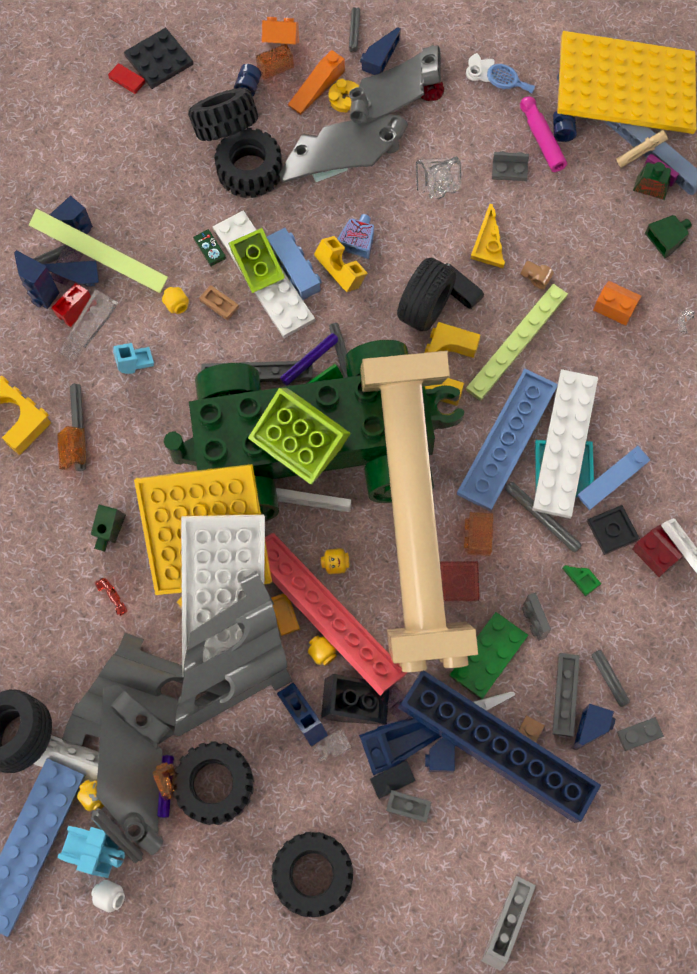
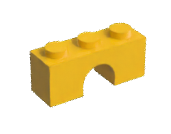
(330, 256)

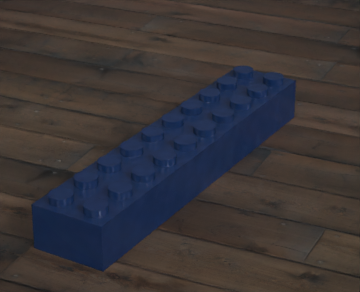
(500, 747)

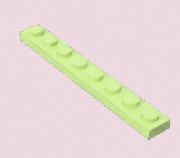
(516, 342)

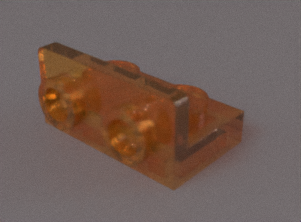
(71, 447)
(161, 776)

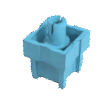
(91, 851)

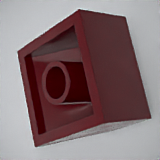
(658, 551)

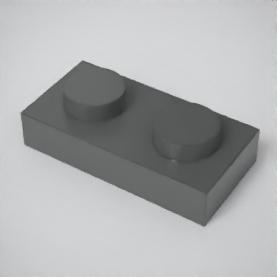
(640, 734)
(408, 806)

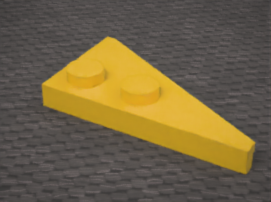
(488, 245)

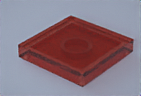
(460, 580)

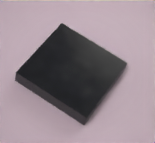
(613, 529)

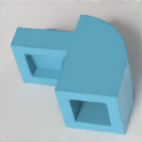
(129, 359)

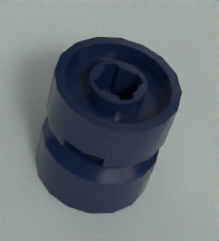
(248, 78)
(564, 127)

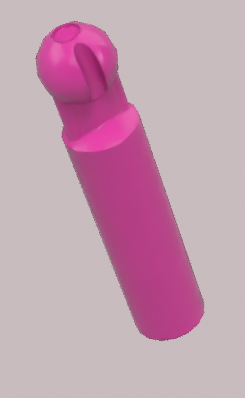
(543, 135)

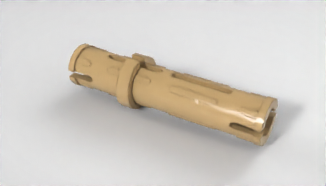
(647, 145)

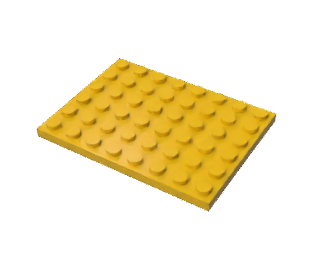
(627, 82)

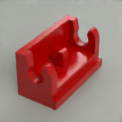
(71, 304)

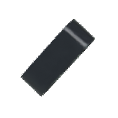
(465, 290)

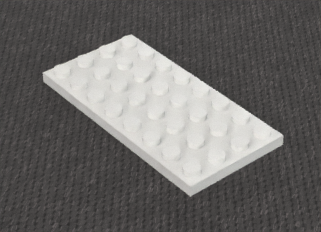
(213, 559)

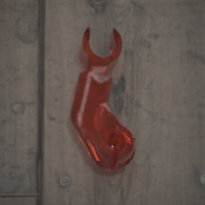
(113, 595)

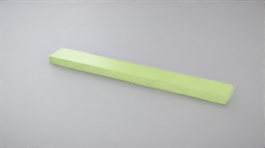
(98, 250)

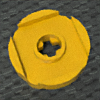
(335, 95)

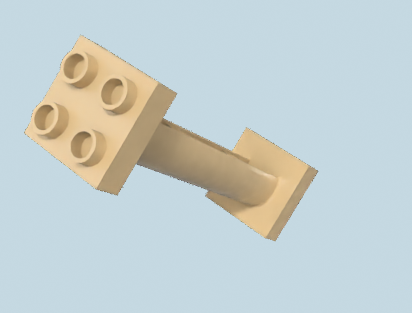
(425, 630)

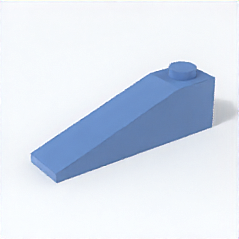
(613, 477)

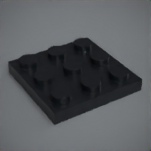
(158, 58)

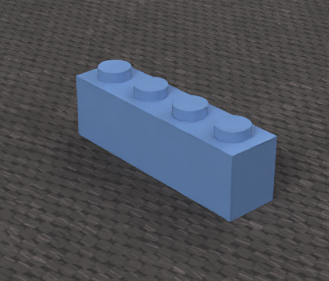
(294, 264)

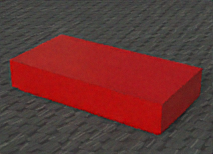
(126, 78)

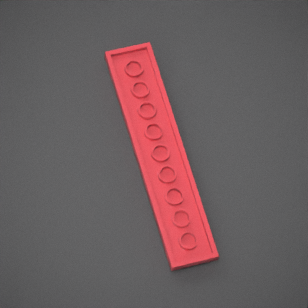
(331, 617)

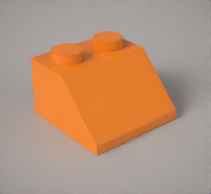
(280, 31)
(616, 303)

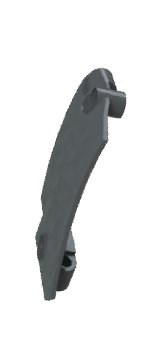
(344, 146)

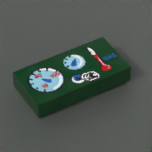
(209, 247)

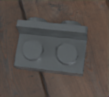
(510, 166)

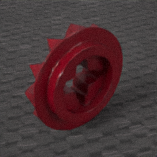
(433, 94)

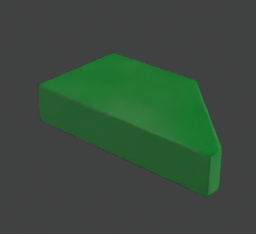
(582, 578)

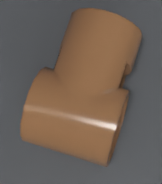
(537, 274)

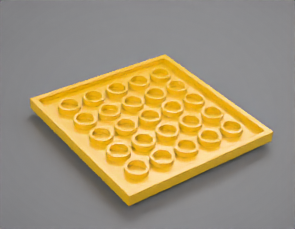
(193, 493)

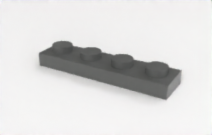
(565, 695)

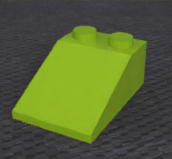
(256, 260)

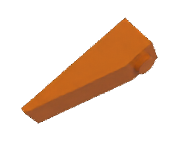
(320, 79)

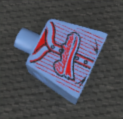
(358, 236)

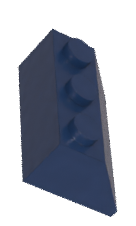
(36, 280)

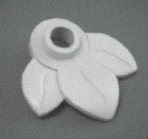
(479, 67)

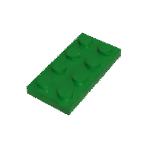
(496, 648)

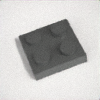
(533, 610)

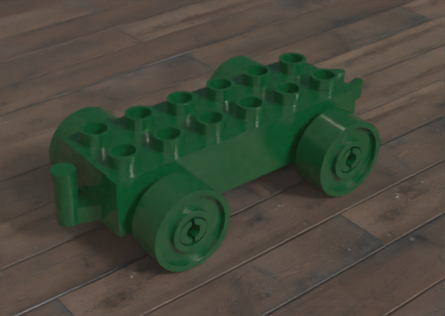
(233, 403)

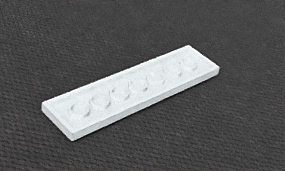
(278, 299)
(565, 444)

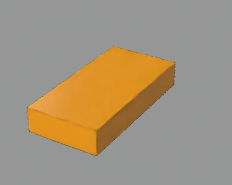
(285, 614)

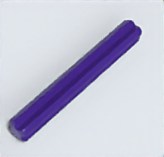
(309, 359)

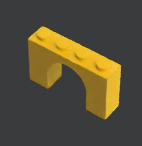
(455, 340)
(31, 420)

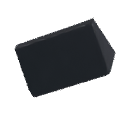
(392, 779)

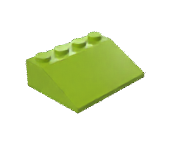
(298, 435)

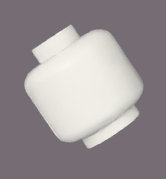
(108, 896)

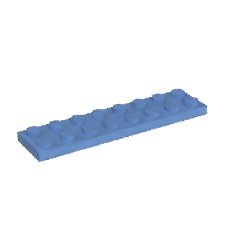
(507, 440)
(33, 837)

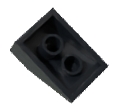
(353, 701)

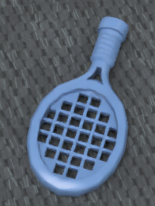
(500, 84)

